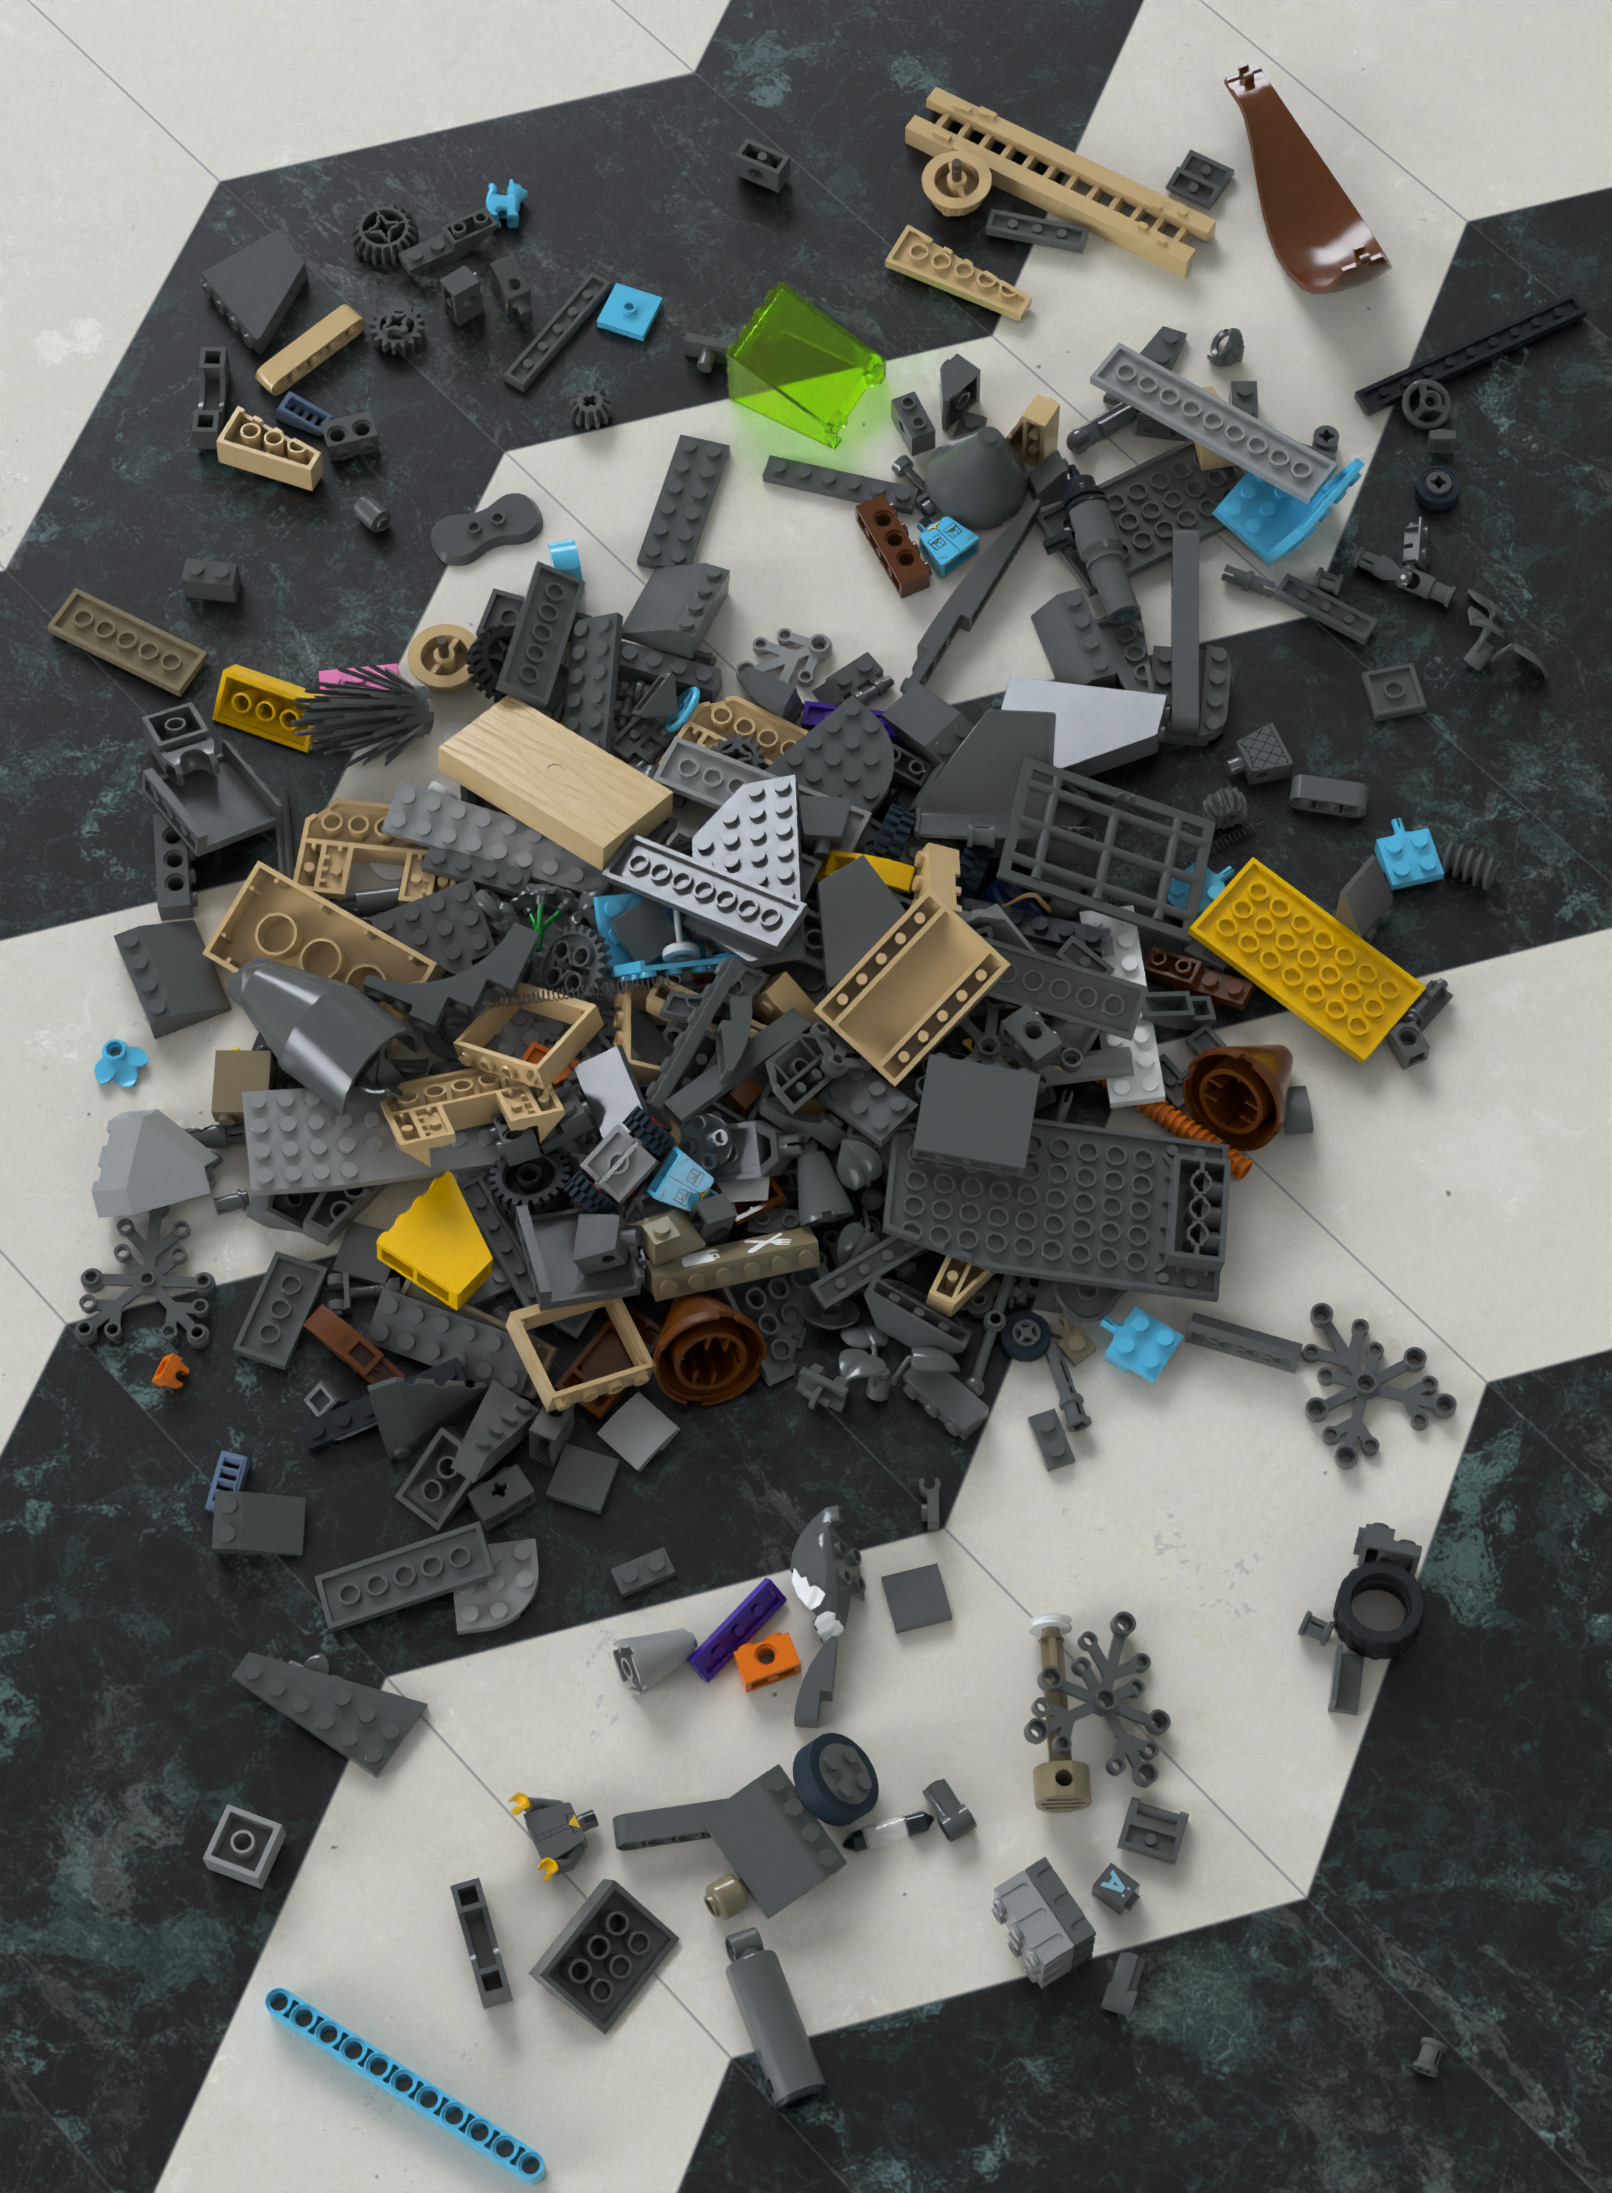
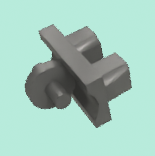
(821, 1389)

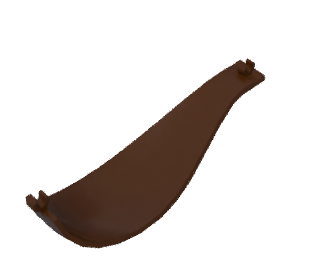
(1303, 206)

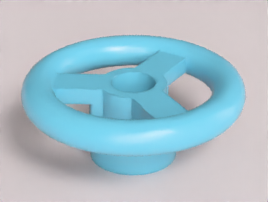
(686, 706)

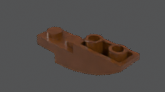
(1189, 975)
(350, 1346)

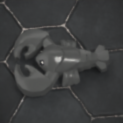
(501, 911)

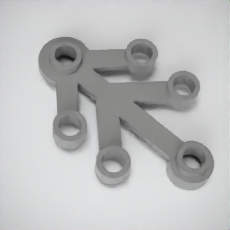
(789, 658)

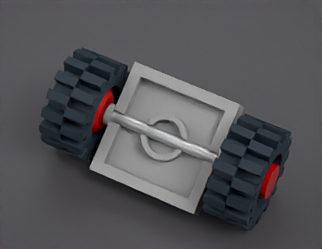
(619, 1163)

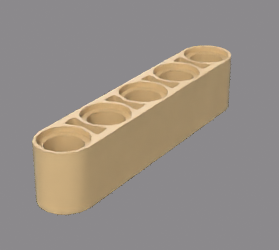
(310, 350)

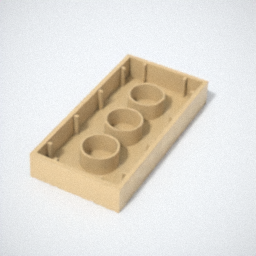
(554, 781)
(303, 930)

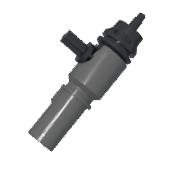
(1098, 545)

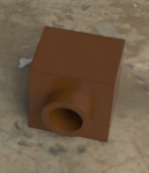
(742, 1095)

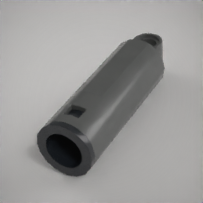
(773, 2023)

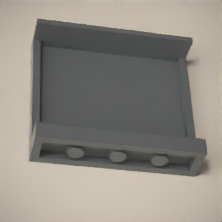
(215, 808)
(976, 1115)
(549, 1253)

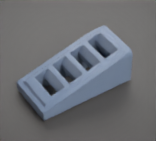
(300, 404)
(225, 1459)

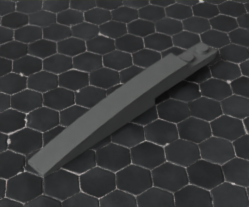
(970, 597)

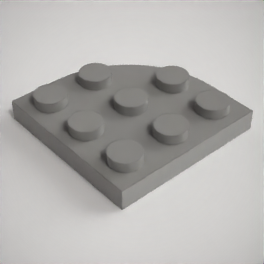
(502, 1598)

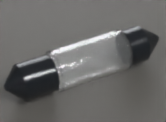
(888, 1831)

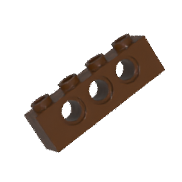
(905, 579)

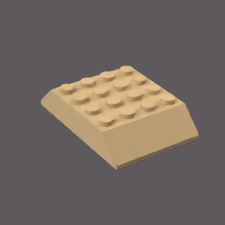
(912, 988)

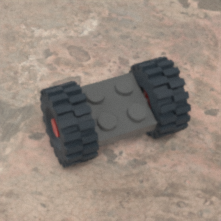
(893, 839)

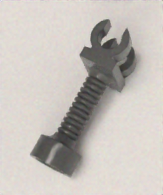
(903, 467)
(343, 1281)

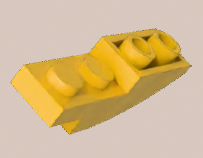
(894, 874)

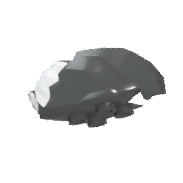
(826, 1573)

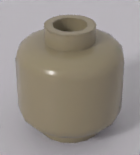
(726, 1897)

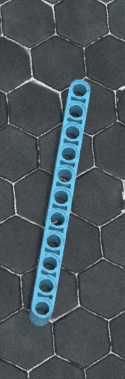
(415, 2095)

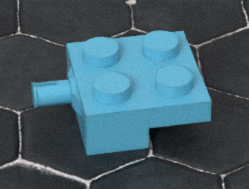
(1408, 857)
(1212, 887)
(1141, 1344)

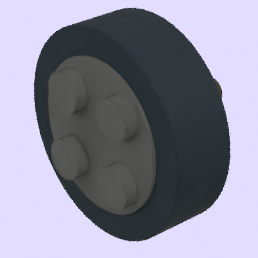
(835, 1779)

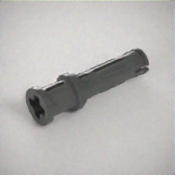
(1070, 1400)

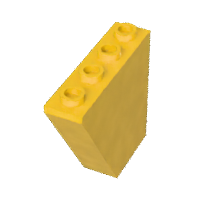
(438, 1244)

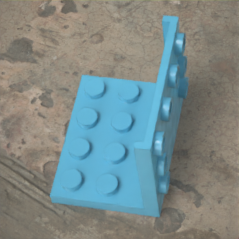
(1274, 520)
(614, 905)

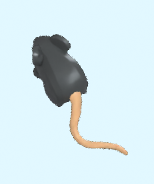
(1055, 907)

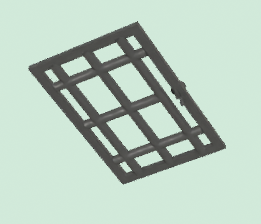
(1116, 813)

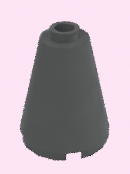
(820, 1191)

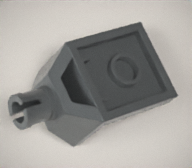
(758, 1151)

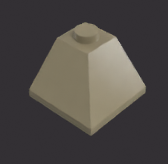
(668, 1235)

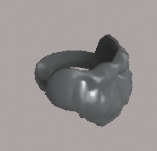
(1232, 351)

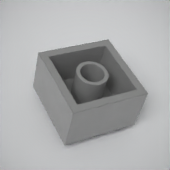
(244, 1846)

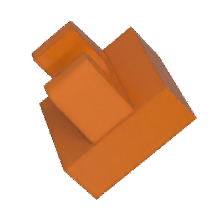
(167, 1370)

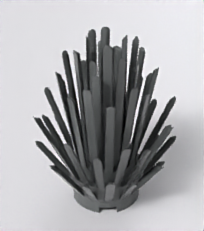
(366, 715)

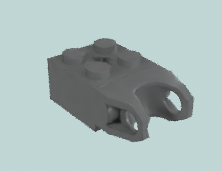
(180, 742)

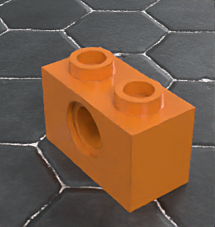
(757, 1675)

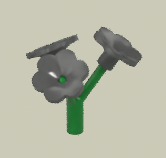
(528, 902)

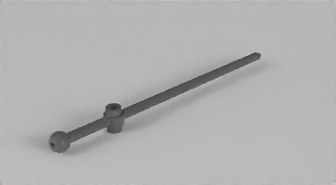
(975, 1382)

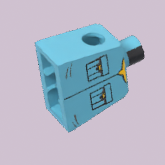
(946, 544)
(681, 1181)

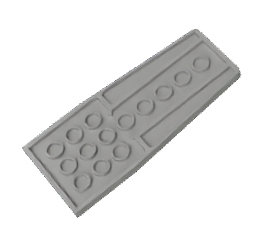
(309, 1147)

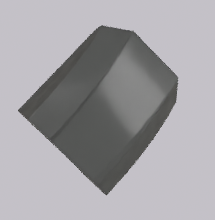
(772, 694)

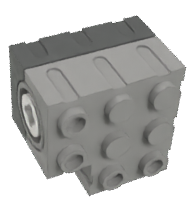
(1043, 1923)

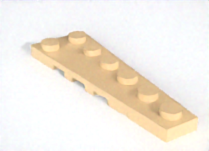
(938, 266)

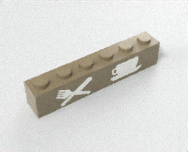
(734, 1263)

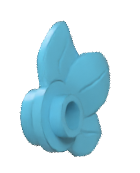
(121, 1067)

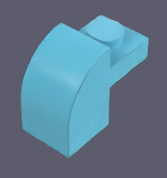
(565, 557)

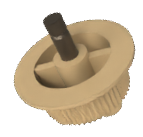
(956, 182)
(440, 656)

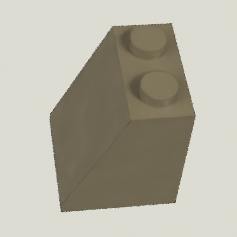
(237, 1073)

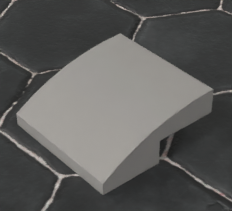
(638, 1431)

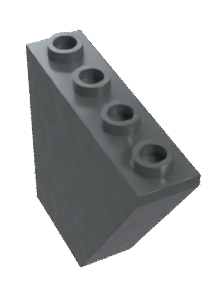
(257, 287)
(853, 917)

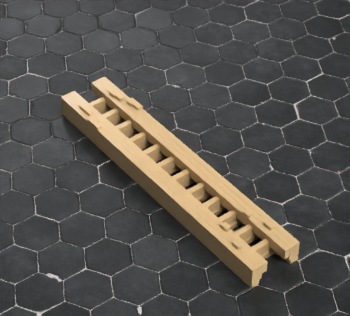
(1062, 200)

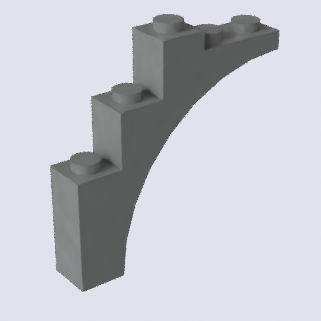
(463, 992)

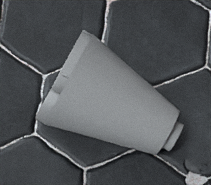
(652, 1657)

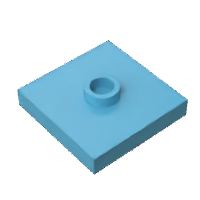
(629, 312)

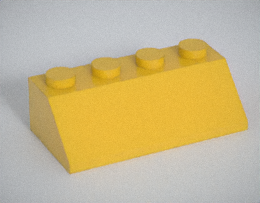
(262, 706)

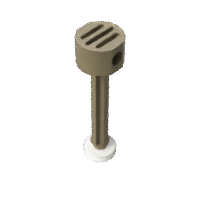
(1060, 1782)

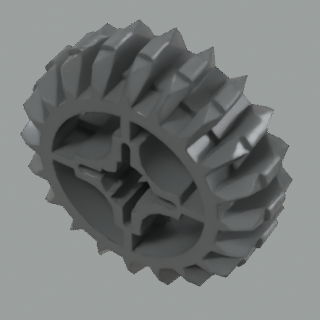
(372, 242)

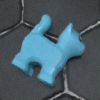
(506, 205)

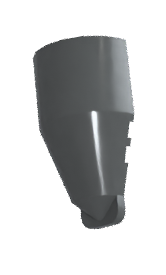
(315, 1025)

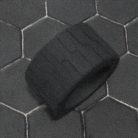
(1386, 1578)

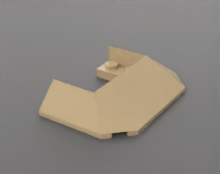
(740, 716)
(352, 834)
(465, 1099)

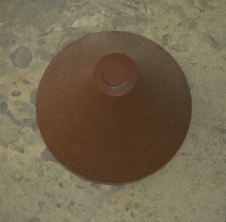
(1240, 1093)
(707, 1351)

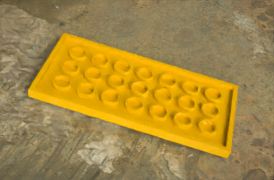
(1307, 960)

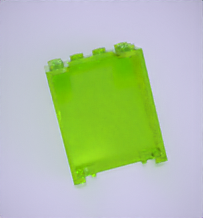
(800, 367)

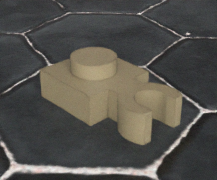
(1074, 1344)

